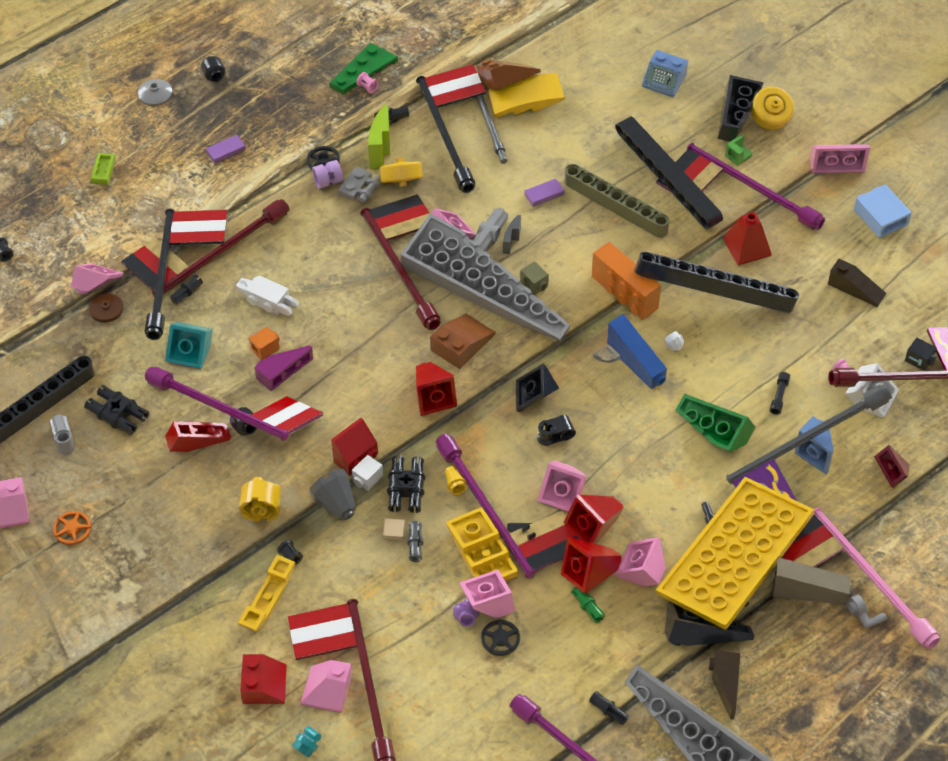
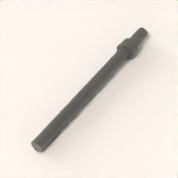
(498, 146)

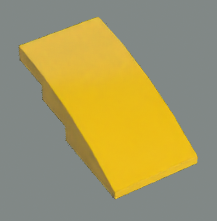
(530, 93)
(481, 545)

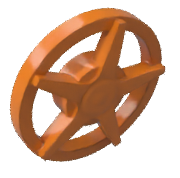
(72, 527)

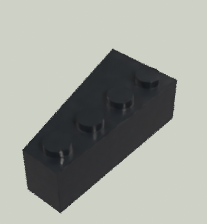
(737, 106)

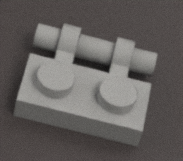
(355, 183)

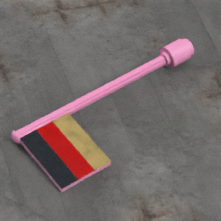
(823, 540)

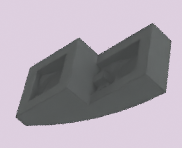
(512, 233)

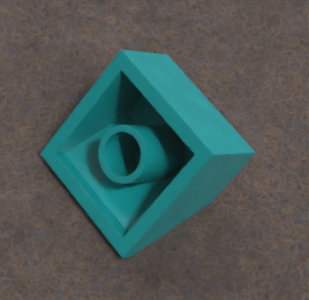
(188, 344)

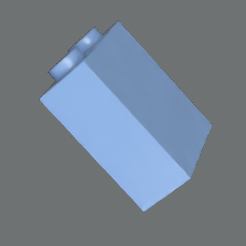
(882, 211)

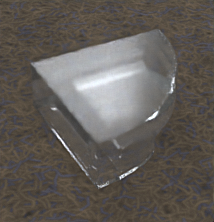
(606, 354)

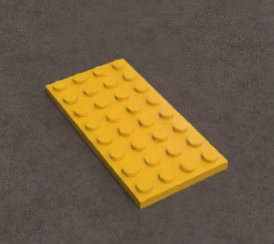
(735, 552)

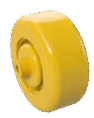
(772, 108)
(401, 172)

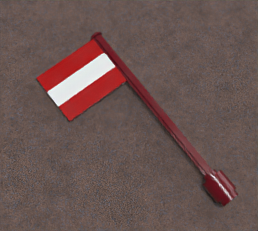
(334, 631)

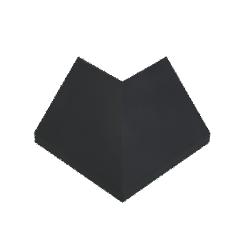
(534, 387)

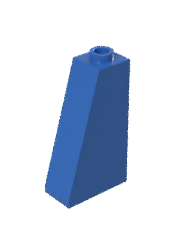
(636, 352)

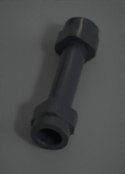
(783, 382)

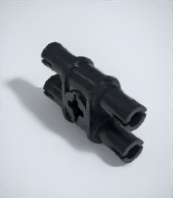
(116, 409)
(406, 484)

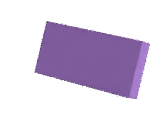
(225, 149)
(544, 192)

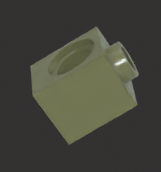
(534, 278)

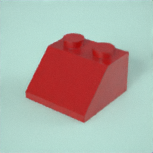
(353, 446)
(262, 680)

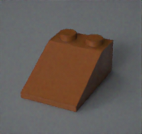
(500, 74)
(460, 339)

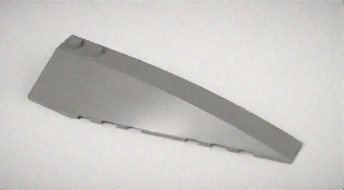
(458, 264)
(690, 727)

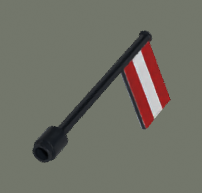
(448, 89)
(182, 229)

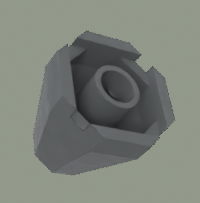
(334, 494)

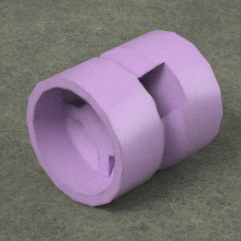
(322, 177)

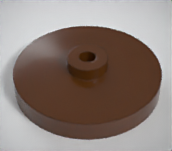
(106, 307)

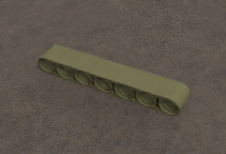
(616, 200)

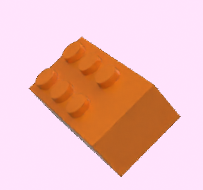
(618, 277)

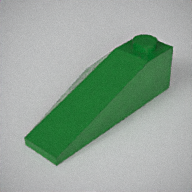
(718, 425)

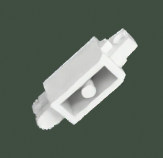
(267, 295)

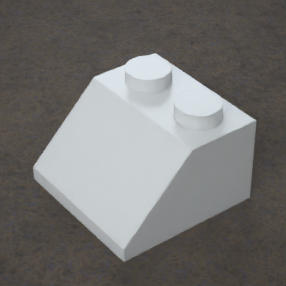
(855, 393)

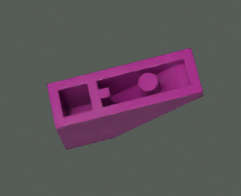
(281, 366)

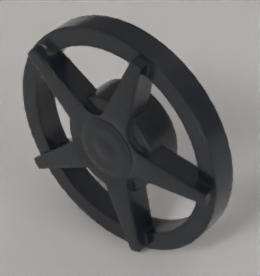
(322, 158)
(500, 637)

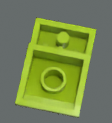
(379, 139)

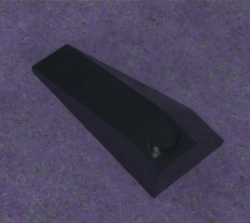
(689, 629)

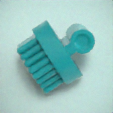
(307, 741)

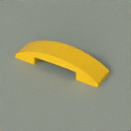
(268, 595)

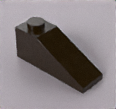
(855, 283)
(725, 678)

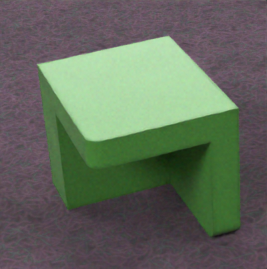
(736, 151)

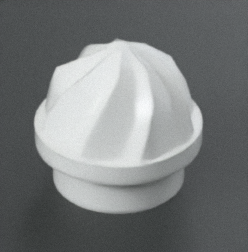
(674, 341)

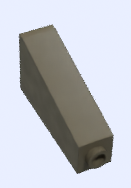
(810, 583)

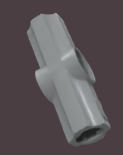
(490, 230)

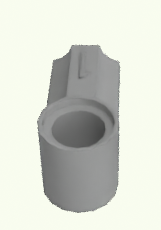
(62, 434)

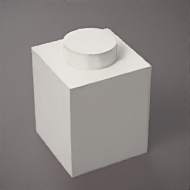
(367, 473)

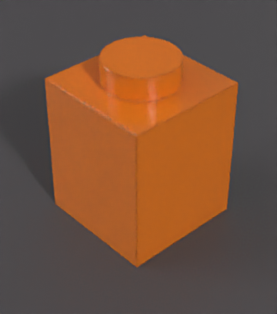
(264, 343)

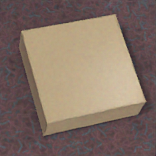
(394, 529)

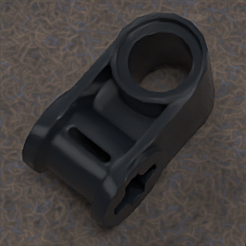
(557, 429)

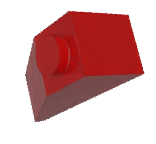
(195, 435)

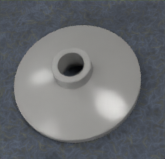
(155, 92)

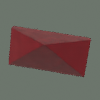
(892, 465)

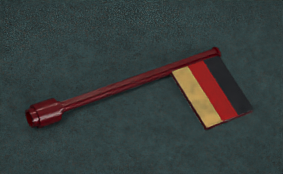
(395, 221)
(145, 261)

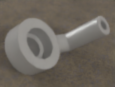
(858, 608)

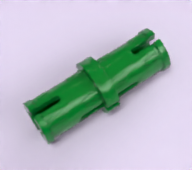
(588, 604)

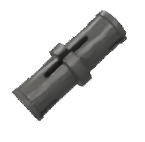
(415, 541)

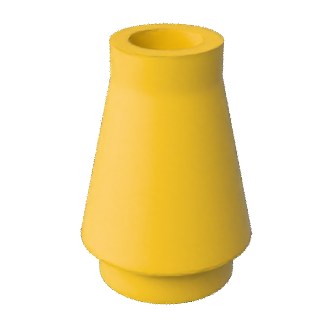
(455, 482)

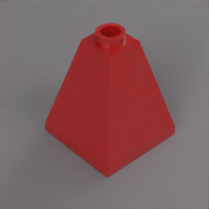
(747, 240)
(434, 389)
(592, 516)
(588, 563)

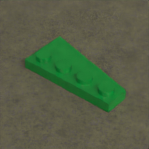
(368, 60)

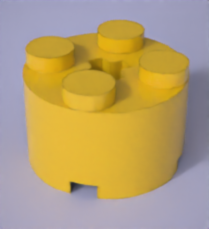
(260, 500)

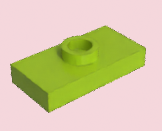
(103, 168)

